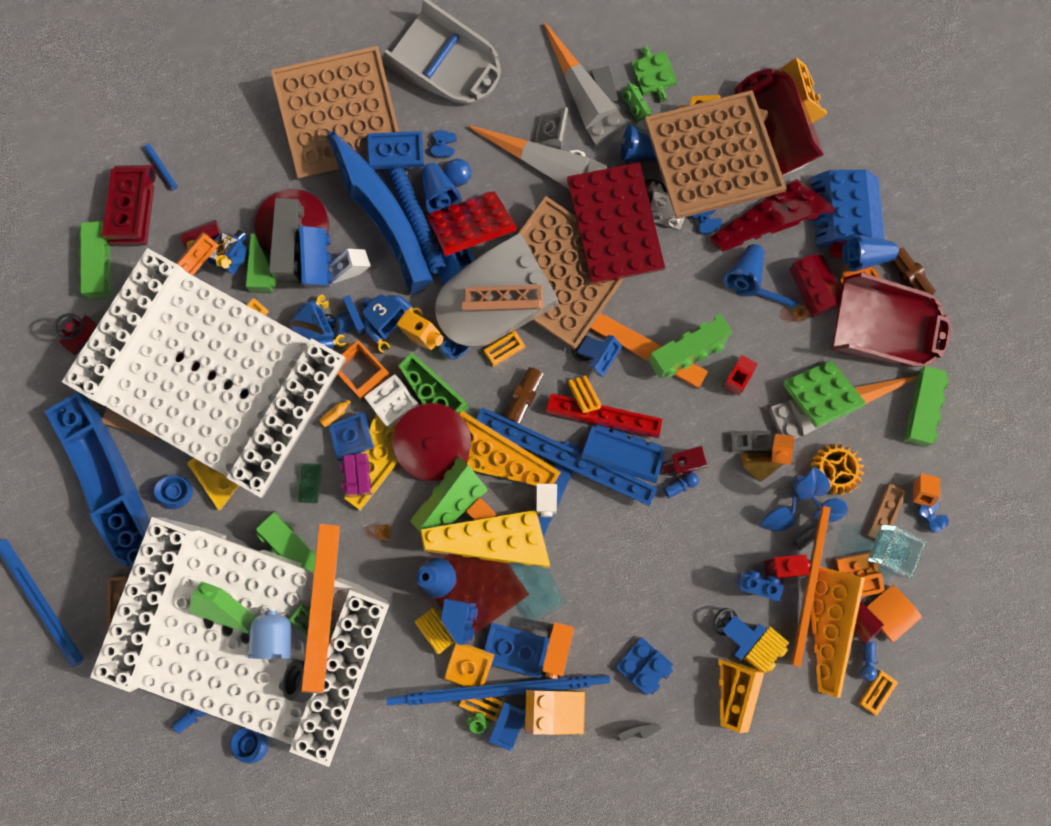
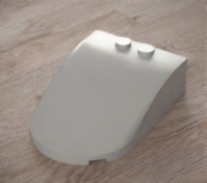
(467, 71)
(504, 265)

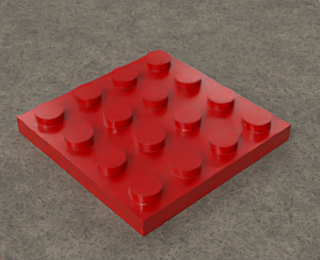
(471, 223)

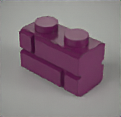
(357, 475)

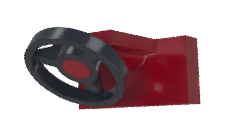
(75, 331)

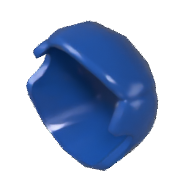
(458, 171)
(451, 349)

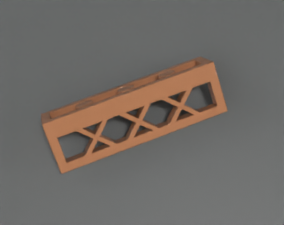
(488, 305)

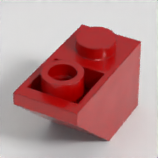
(740, 375)

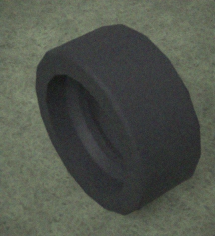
(293, 682)

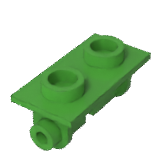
(632, 97)

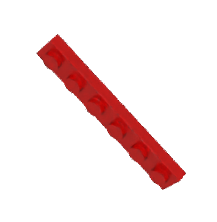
(606, 416)

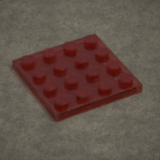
(487, 584)

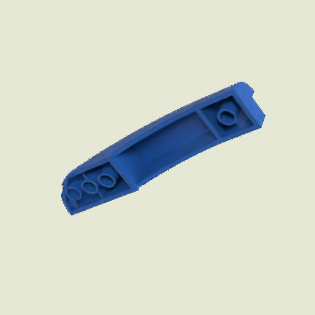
(383, 209)
(102, 475)

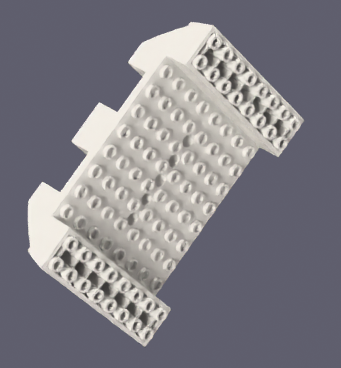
(135, 372)
(173, 654)

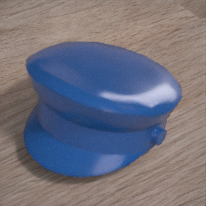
(173, 492)
(249, 745)

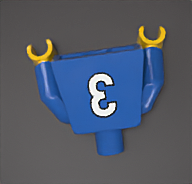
(383, 315)

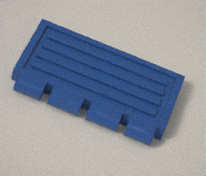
(624, 454)

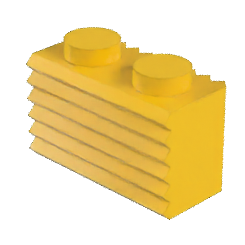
(434, 630)
(766, 651)

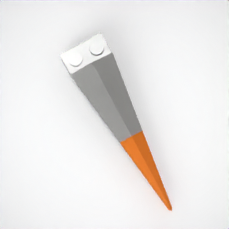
(595, 108)
(548, 160)
(792, 421)

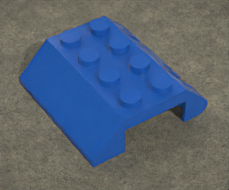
(855, 204)

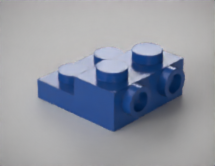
(765, 587)
(645, 667)

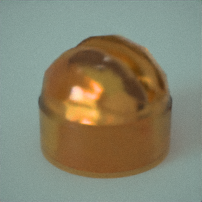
(796, 313)
(383, 532)

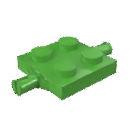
(654, 73)

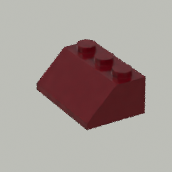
(816, 284)

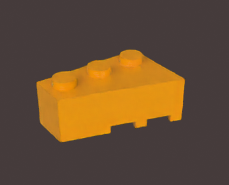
(804, 83)
(738, 694)

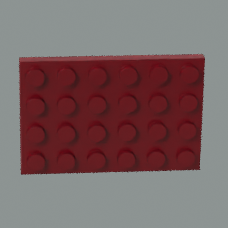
(615, 223)

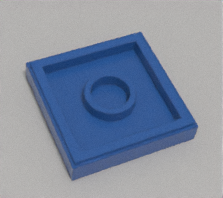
(351, 436)

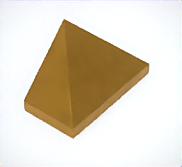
(759, 464)

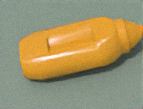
(334, 413)

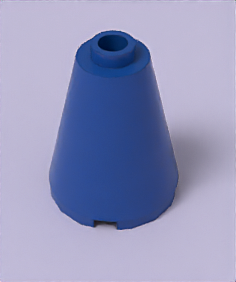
(637, 145)
(438, 189)
(865, 252)
(746, 272)
(436, 577)

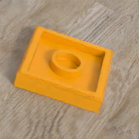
(469, 666)

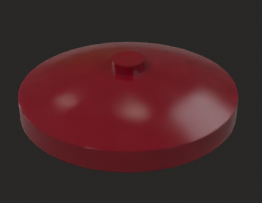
(314, 214)
(431, 440)

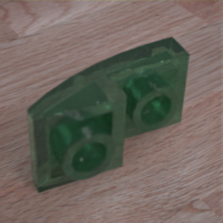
(310, 483)

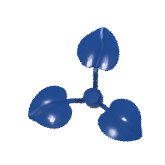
(811, 485)

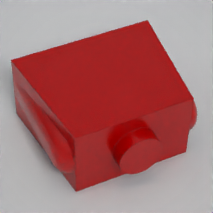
(788, 566)

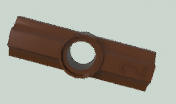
(912, 273)
(524, 395)

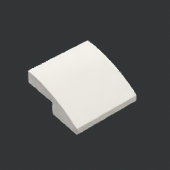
(391, 401)

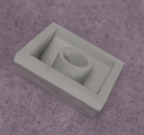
(552, 128)

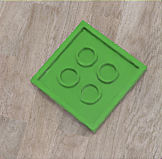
(824, 394)

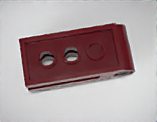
(129, 205)

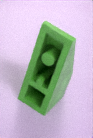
(258, 275)
(220, 607)

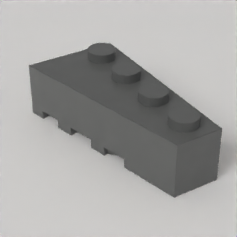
(286, 240)

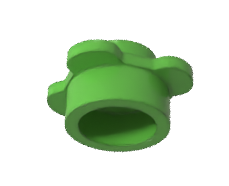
(478, 728)

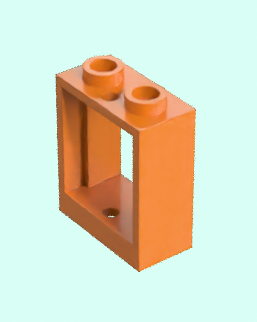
(381, 376)
(557, 650)

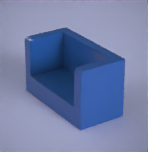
(508, 726)

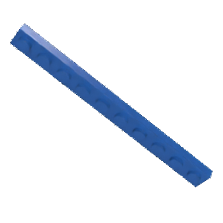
(568, 458)

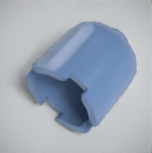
(270, 637)

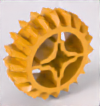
(852, 475)

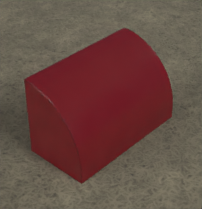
(211, 229)
(867, 624)

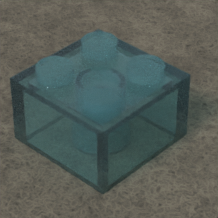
(897, 551)

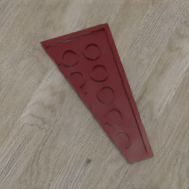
(773, 215)

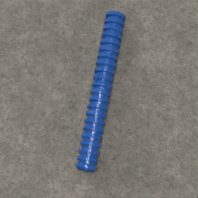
(417, 220)

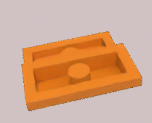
(859, 566)
(894, 612)

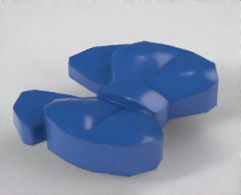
(440, 150)
(707, 225)
(934, 523)

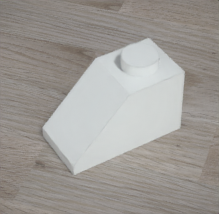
(349, 264)
(546, 499)

